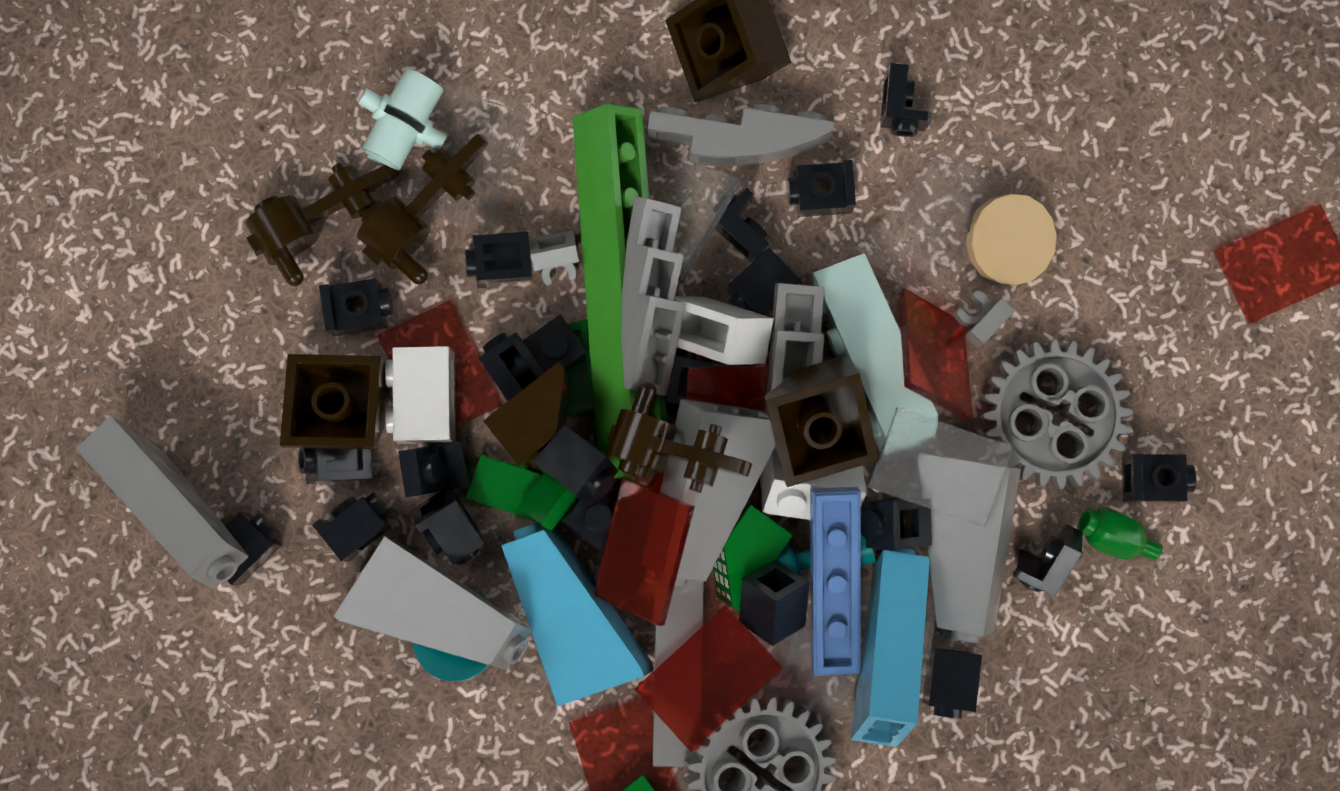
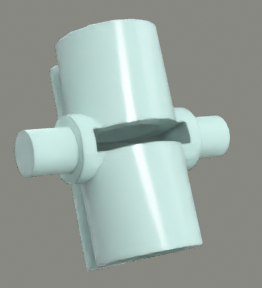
(402, 119)

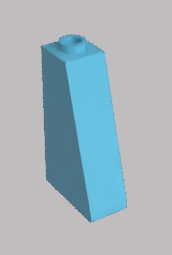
(576, 633)
(892, 649)

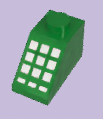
(750, 546)

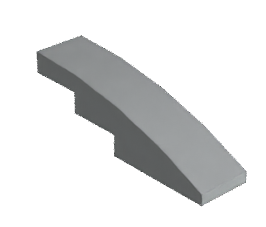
(648, 293)
(682, 622)

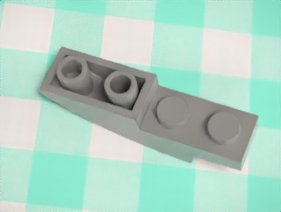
(760, 139)
(795, 331)

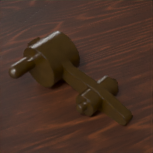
(285, 229)
(396, 231)
(647, 442)

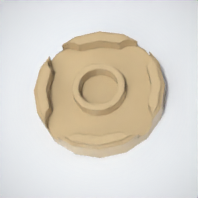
(1011, 239)

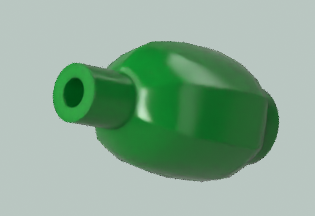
(1117, 534)

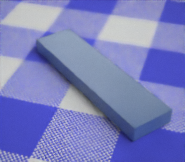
(835, 580)

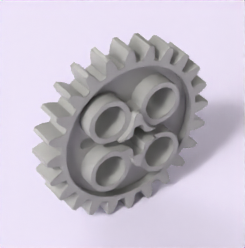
(1073, 377)
(785, 735)

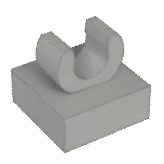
(554, 251)
(987, 320)

